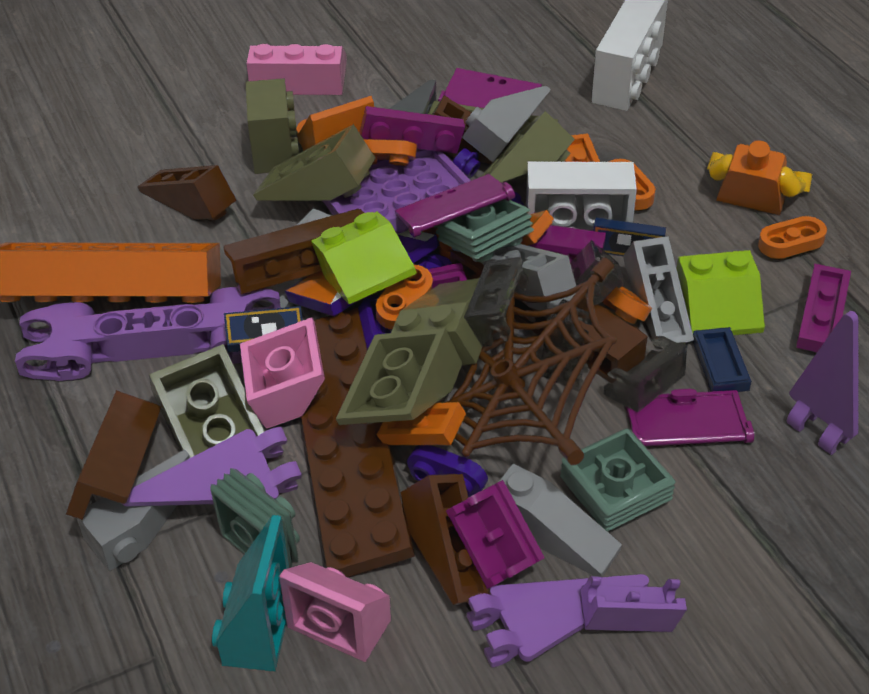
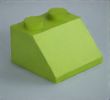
(362, 257)
(722, 291)

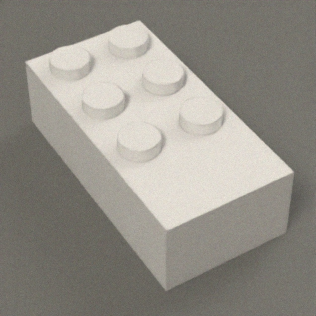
(628, 52)

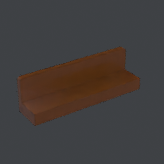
(281, 254)
(115, 452)

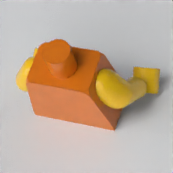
(756, 177)

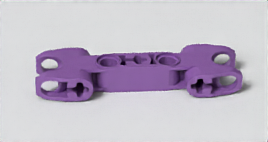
(81, 337)

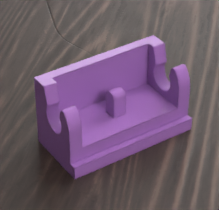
(631, 606)

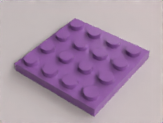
(397, 186)

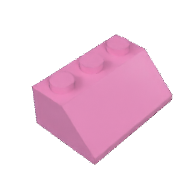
(305, 68)

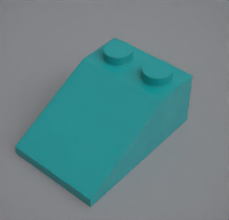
(254, 605)

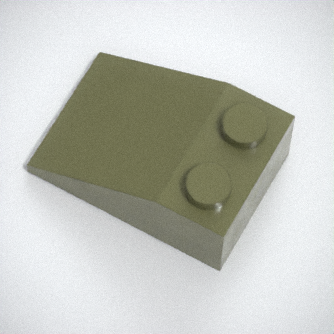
(538, 142)
(321, 171)
(446, 309)
(401, 377)
(203, 400)

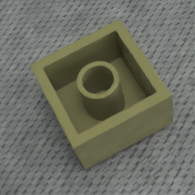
(270, 123)

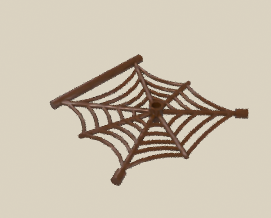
(509, 375)

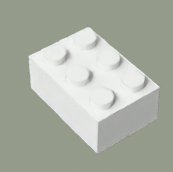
(581, 191)

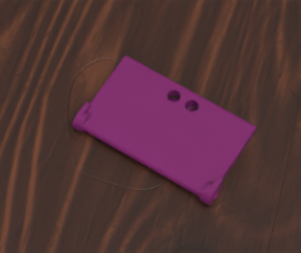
(478, 88)
(453, 203)
(692, 419)

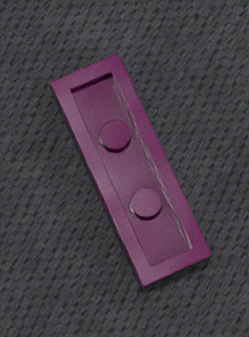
(425, 130)
(823, 306)

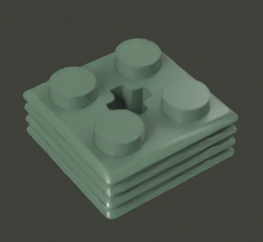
(487, 229)
(618, 479)
(245, 509)

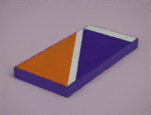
(319, 295)

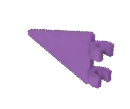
(831, 387)
(192, 479)
(534, 615)

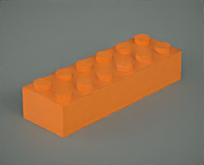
(108, 270)

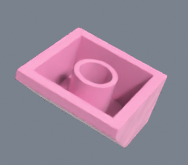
(282, 372)
(334, 608)

